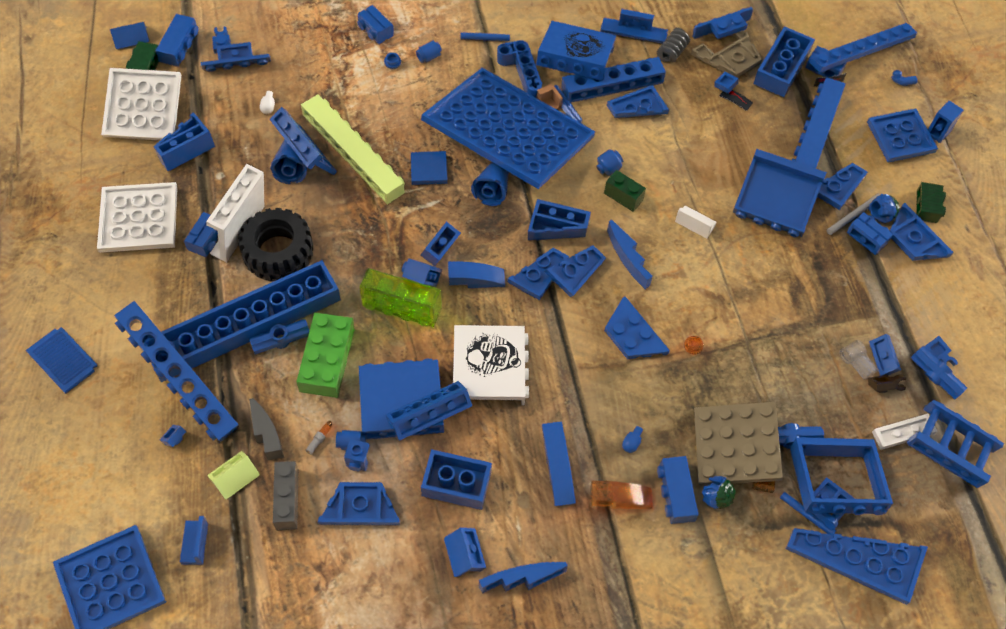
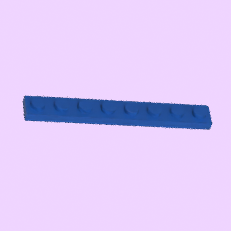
(862, 47)

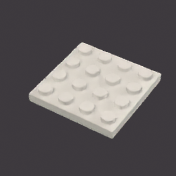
(141, 104)
(137, 217)

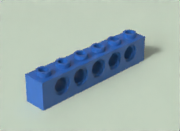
(615, 80)

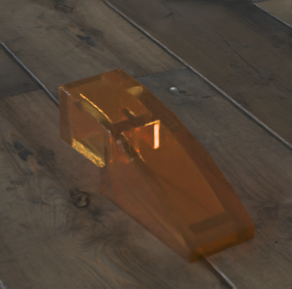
(620, 495)

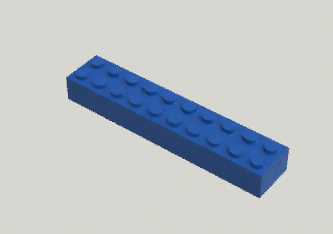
(250, 315)

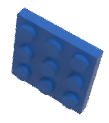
(902, 135)

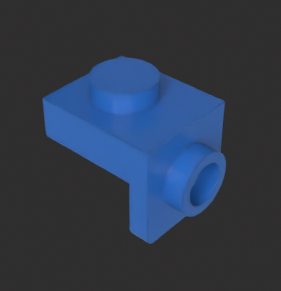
(356, 455)

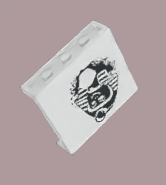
(491, 361)

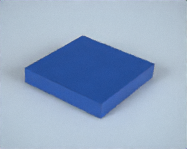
(428, 168)

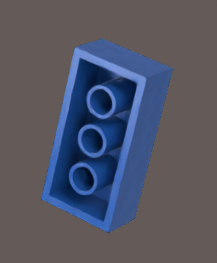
(784, 61)

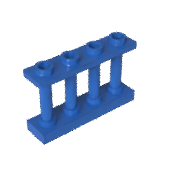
(942, 455)

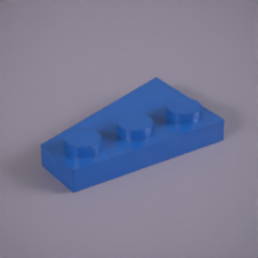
(638, 103)
(840, 187)
(576, 270)
(533, 278)

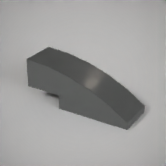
(265, 431)

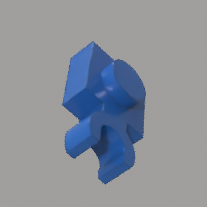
(220, 38)
(940, 351)

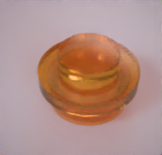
(693, 345)

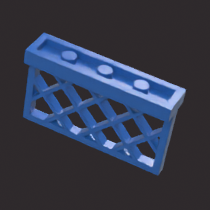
(300, 141)

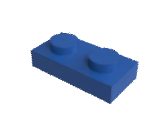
(884, 355)

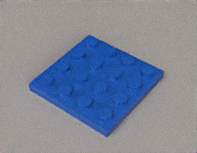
(109, 581)

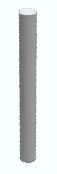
(855, 213)

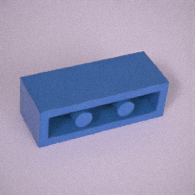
(177, 40)
(421, 272)
(677, 490)

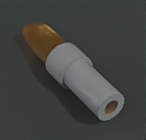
(319, 437)

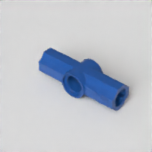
(269, 339)
(938, 372)
(790, 431)

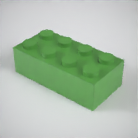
(325, 355)

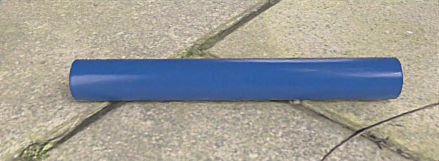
(485, 36)
(799, 507)

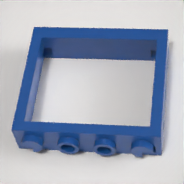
(843, 448)

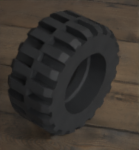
(270, 225)

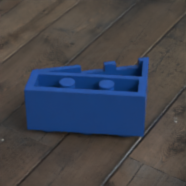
(184, 144)
(557, 221)

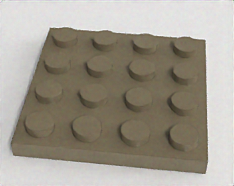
(738, 443)

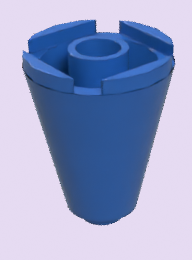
(287, 165)
(491, 185)

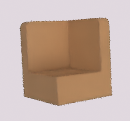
(550, 96)

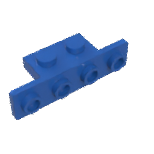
(634, 25)
(724, 25)
(235, 55)

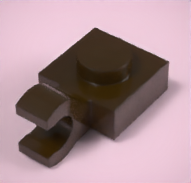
(884, 383)

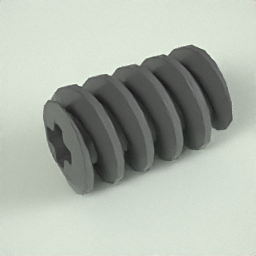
(673, 45)

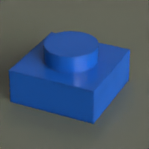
(726, 82)
(173, 436)

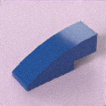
(475, 275)

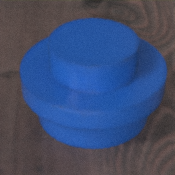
(392, 60)

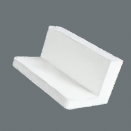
(695, 221)

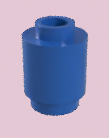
(428, 51)
(344, 437)

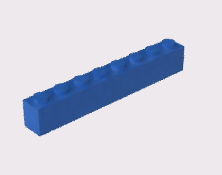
(820, 122)

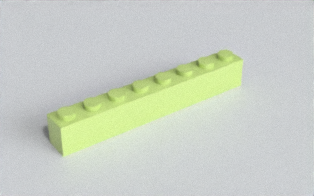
(353, 149)

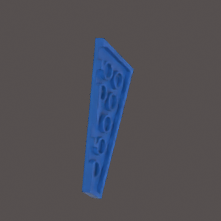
(871, 562)

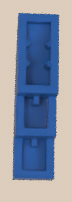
(625, 249)
(558, 463)
(529, 574)

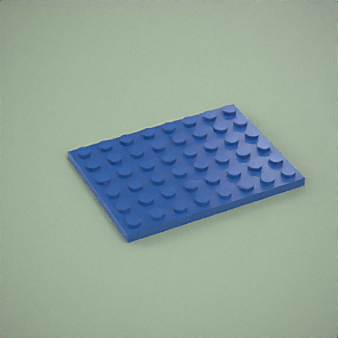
(509, 127)

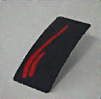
(821, 80)
(737, 98)

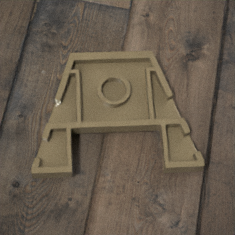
(733, 59)

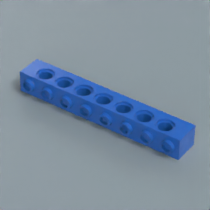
(134, 314)

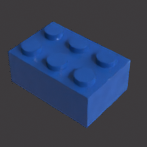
(456, 479)

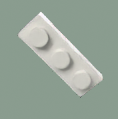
(900, 432)

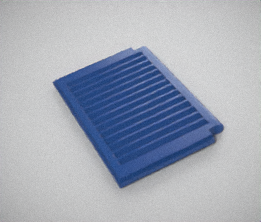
(62, 359)

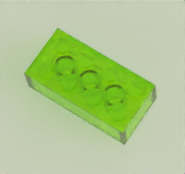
(400, 297)

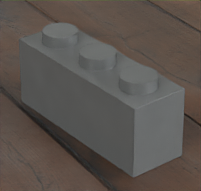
(285, 495)

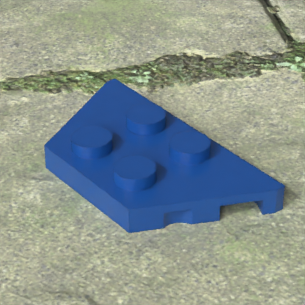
(916, 237)
(633, 333)
(359, 505)

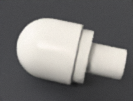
(267, 103)

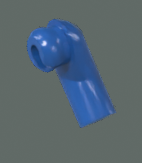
(903, 81)

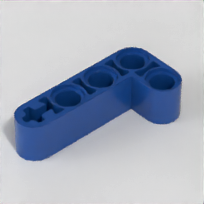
(520, 55)

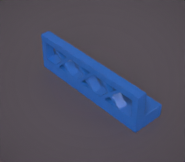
(429, 410)

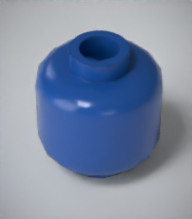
(609, 162)

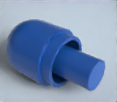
(632, 440)

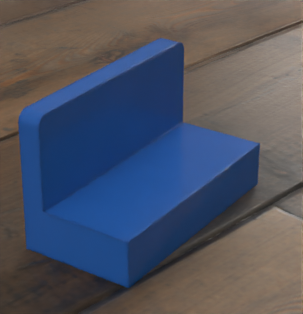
(129, 35)
(194, 542)
(464, 551)

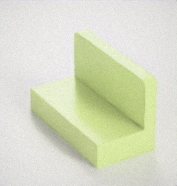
(233, 475)

